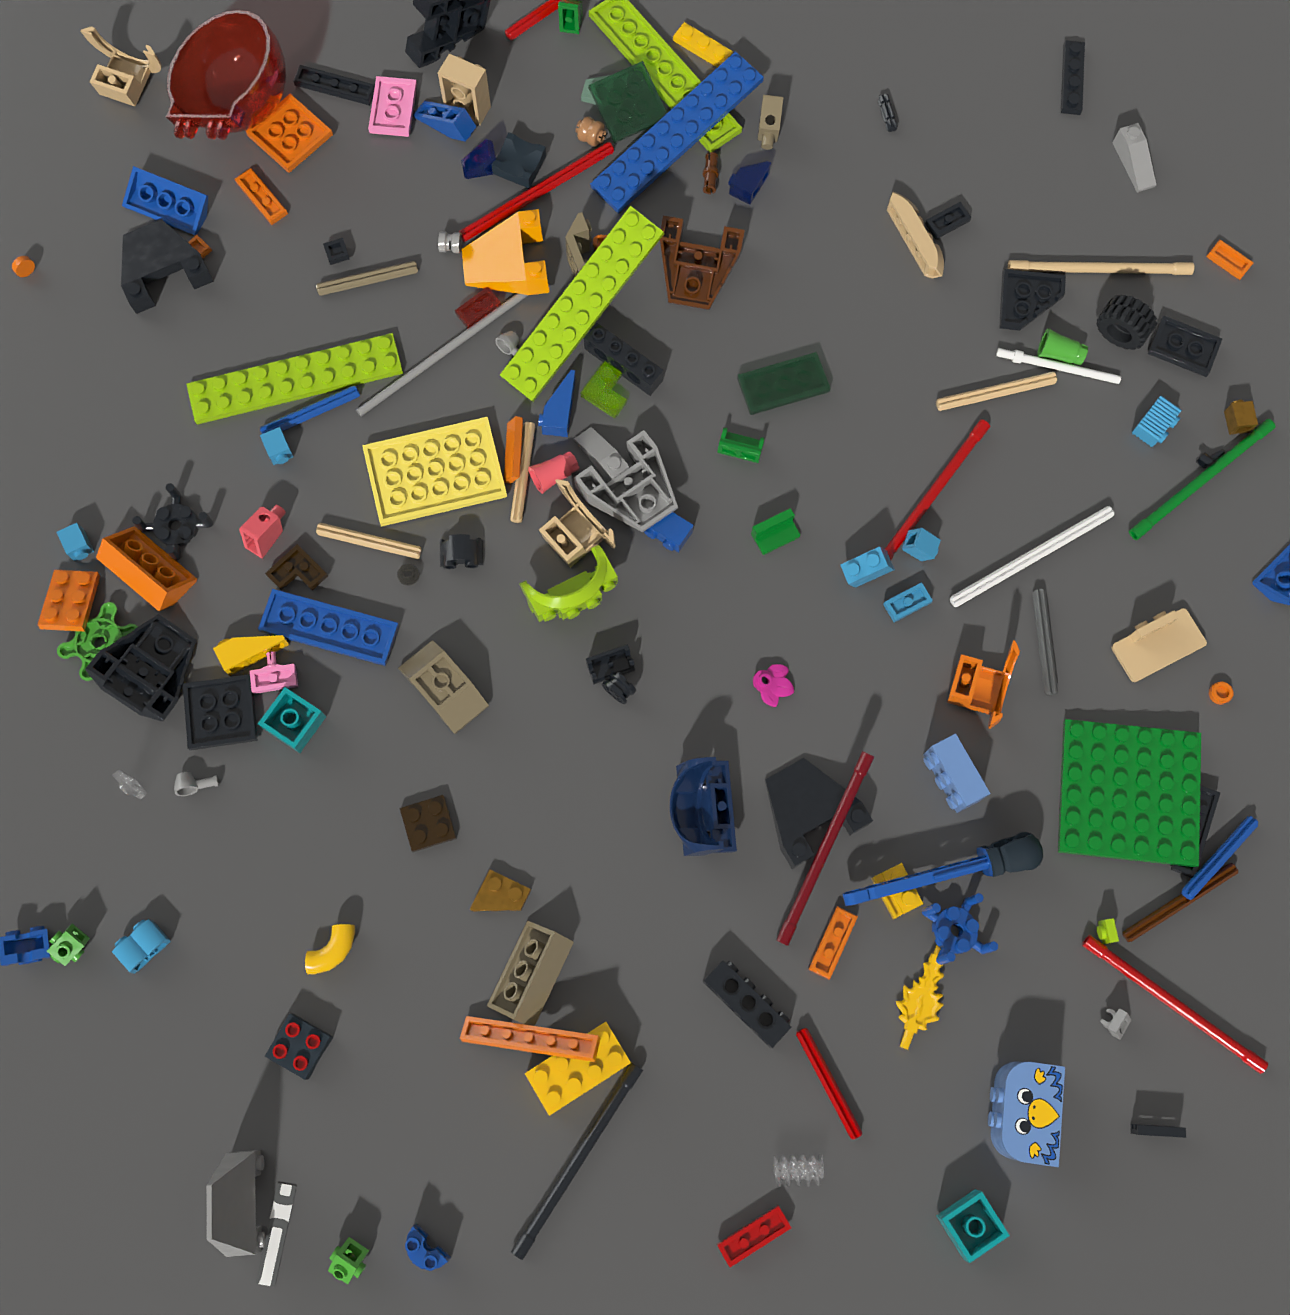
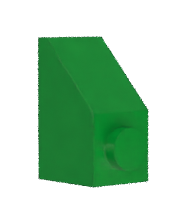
(570, 16)

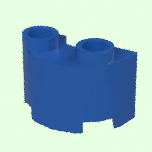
(24, 947)
(421, 1253)

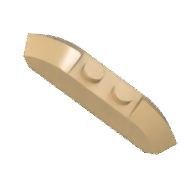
(919, 241)

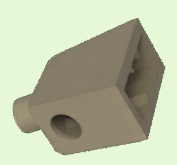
(770, 120)

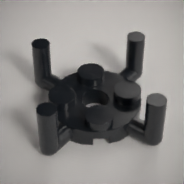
(166, 516)

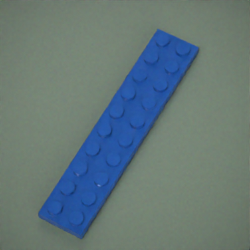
(676, 132)

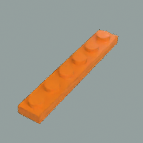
(530, 1038)

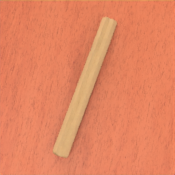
(521, 482)
(369, 540)

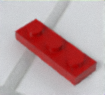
(754, 1236)

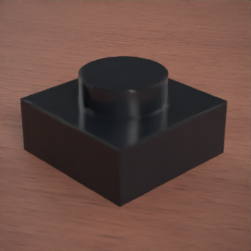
(336, 251)

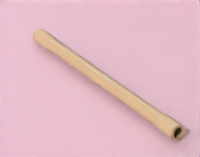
(1175, 268)

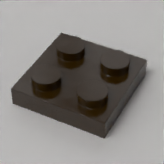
(427, 823)

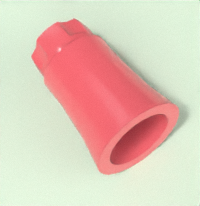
(547, 472)

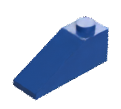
(447, 119)
(558, 409)

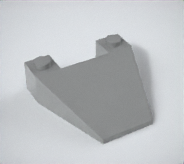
(637, 495)
(233, 1205)

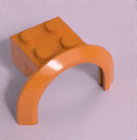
(982, 687)

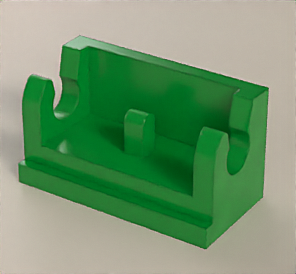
(740, 446)

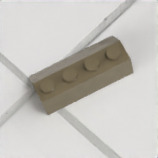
(530, 974)

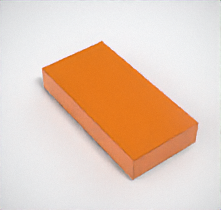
(1229, 259)

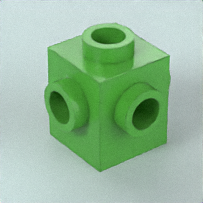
(67, 945)
(348, 1260)

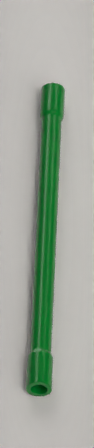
(1146, 524)

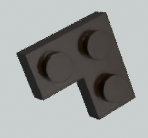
(296, 564)

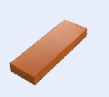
(261, 196)
(513, 450)
(833, 943)

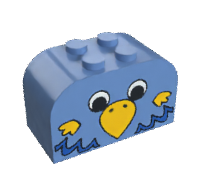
(1028, 1112)

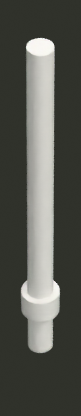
(1018, 356)

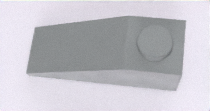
(1135, 156)
(601, 454)

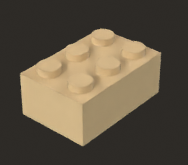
(465, 87)

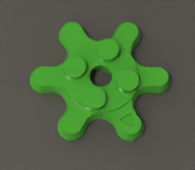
(83, 642)

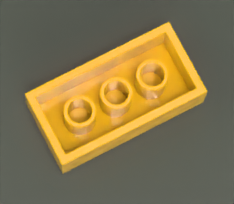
(565, 1079)

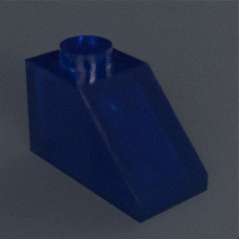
(748, 181)

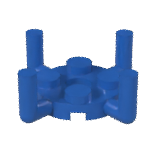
(967, 926)

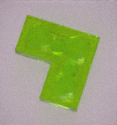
(600, 391)

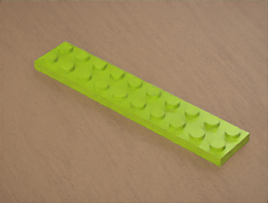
(669, 74)
(582, 303)
(294, 378)

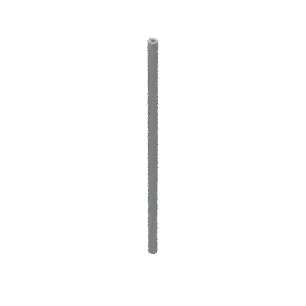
(440, 354)

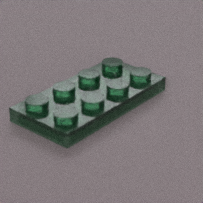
(783, 383)

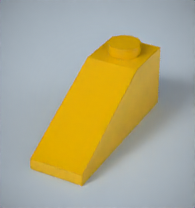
(242, 652)

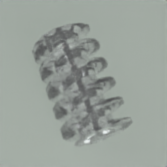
(798, 1170)

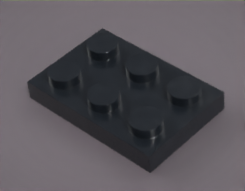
(1185, 346)

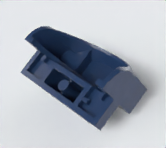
(703, 809)

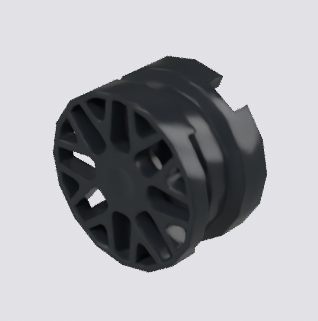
(618, 687)

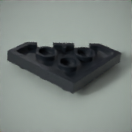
(1027, 296)

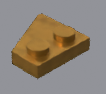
(500, 894)

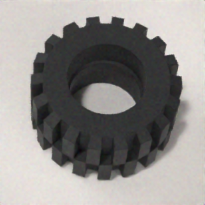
(1126, 322)

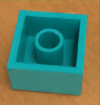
(292, 720)
(972, 1225)

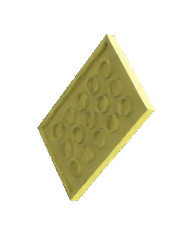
(434, 471)

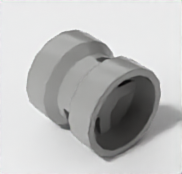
(449, 242)

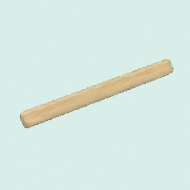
(996, 391)

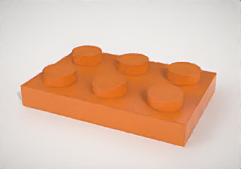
(69, 600)

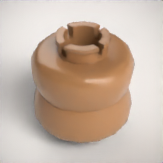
(590, 131)

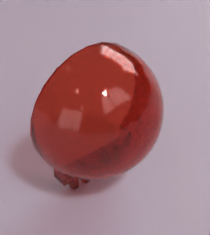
(225, 76)

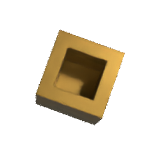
(1241, 417)

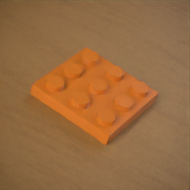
(290, 133)

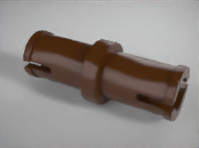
(710, 173)

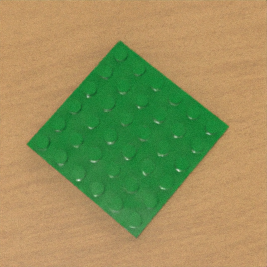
(1130, 793)

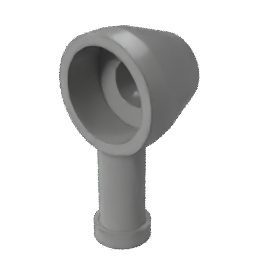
(507, 342)
(187, 785)

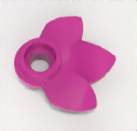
(776, 685)

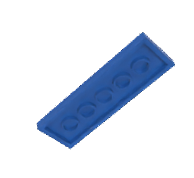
(329, 627)

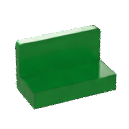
(775, 532)

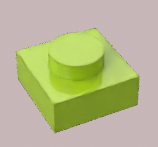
(1107, 931)

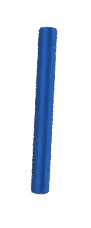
(312, 410)
(1219, 857)

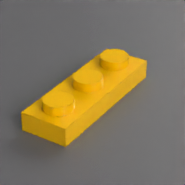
(701, 45)

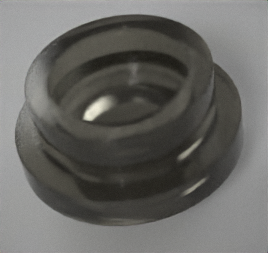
(408, 580)

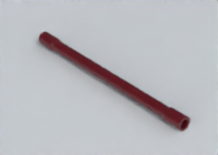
(790, 924)

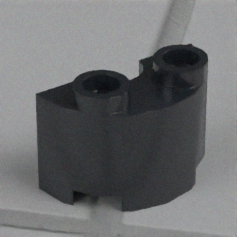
(461, 550)

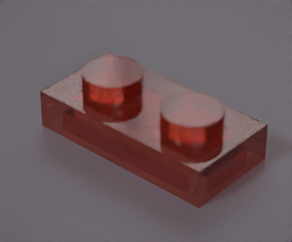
(477, 307)

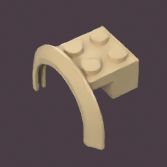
(124, 74)
(575, 531)

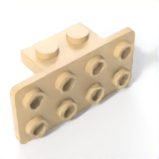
(1158, 644)

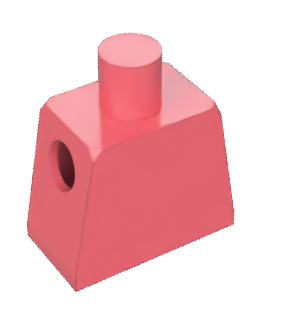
(262, 530)

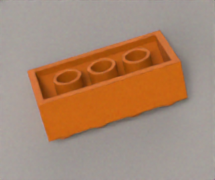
(145, 567)

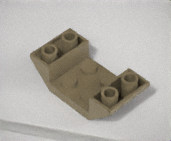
(577, 243)
(444, 686)

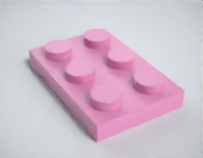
(392, 106)

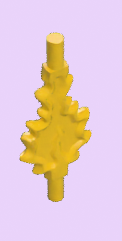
(920, 1002)

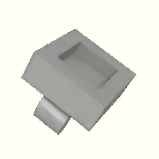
(1118, 1024)

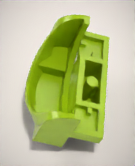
(575, 593)

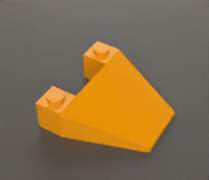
(499, 261)

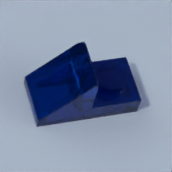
(479, 161)

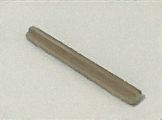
(366, 278)

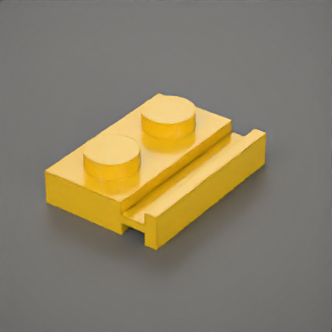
(900, 902)

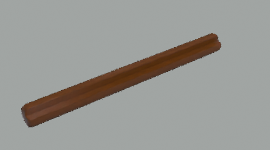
(1177, 904)

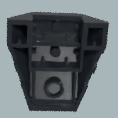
(145, 667)

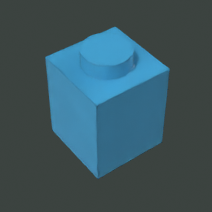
(276, 446)
(75, 542)
(921, 544)

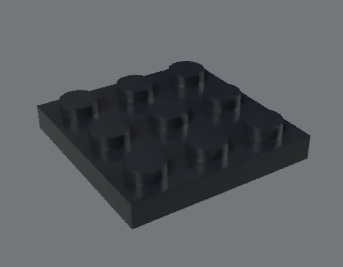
(219, 712)

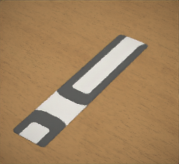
(276, 1234)

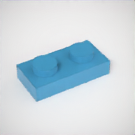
(907, 602)

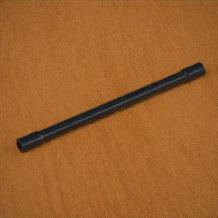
(528, 1237)

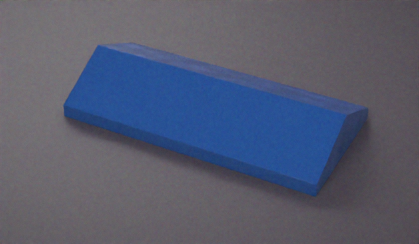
(166, 201)
(1275, 579)

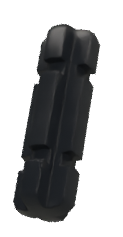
(887, 112)

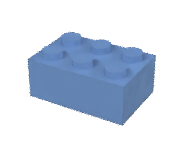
(955, 773)

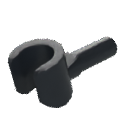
(1205, 459)

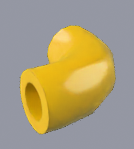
(333, 953)

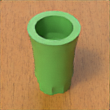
(1061, 348)

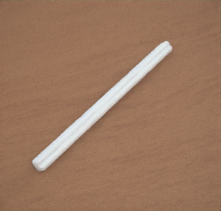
(1031, 556)

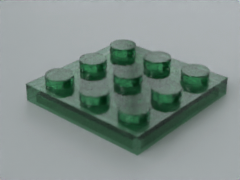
(628, 101)

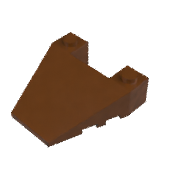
(693, 270)

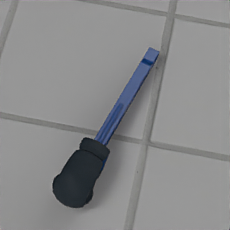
(1008, 854)

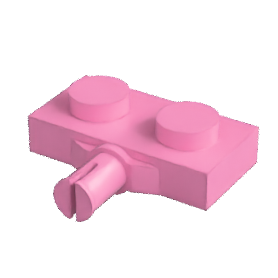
(273, 676)

